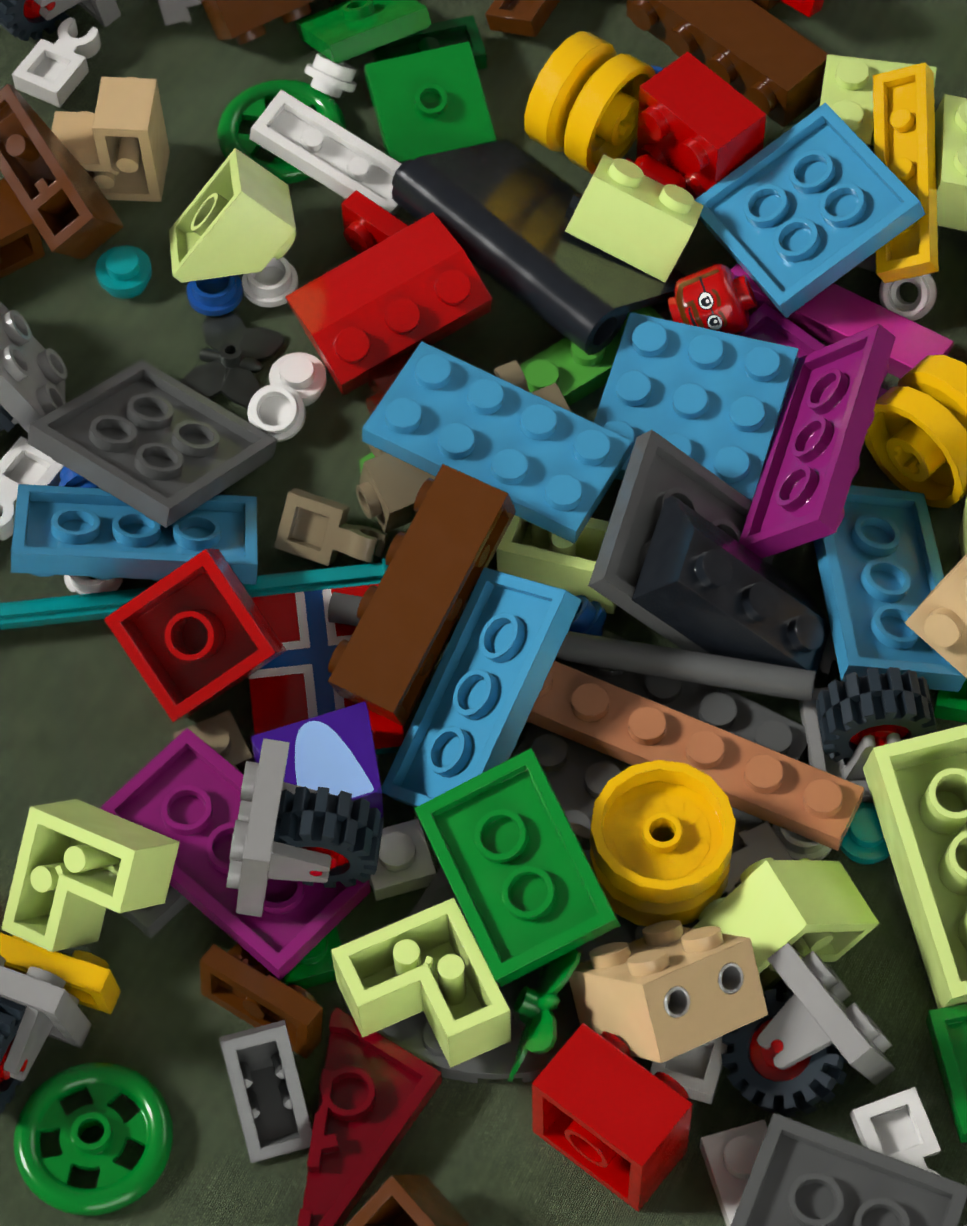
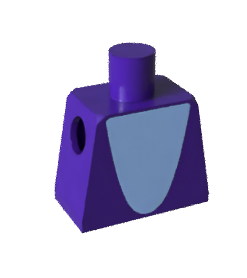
(331, 753)

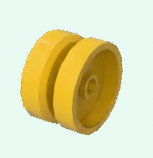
(586, 101)
(923, 431)
(661, 842)

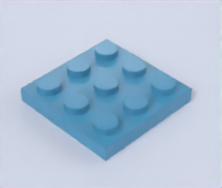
(807, 209)
(701, 392)

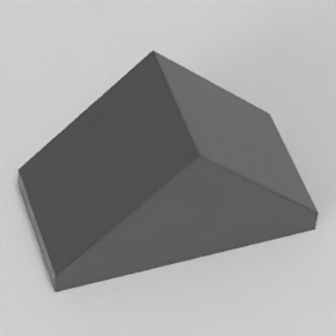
(267, 1091)

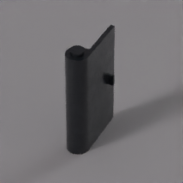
(513, 228)

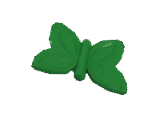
(537, 1006)

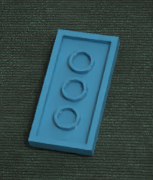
(500, 434)
(104, 538)
(874, 580)
(482, 686)

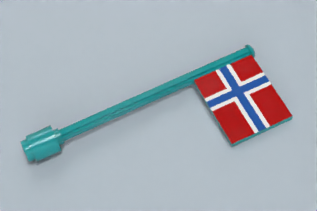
(297, 610)

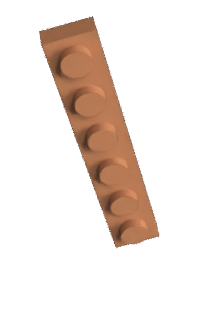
(748, 773)

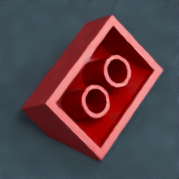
(390, 301)

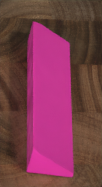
(841, 313)

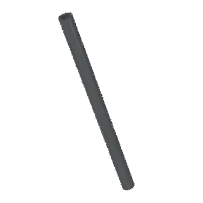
(652, 660)

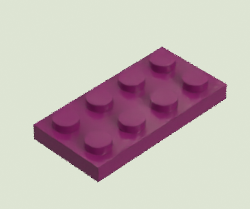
(817, 443)
(196, 801)

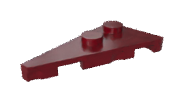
(364, 1110)

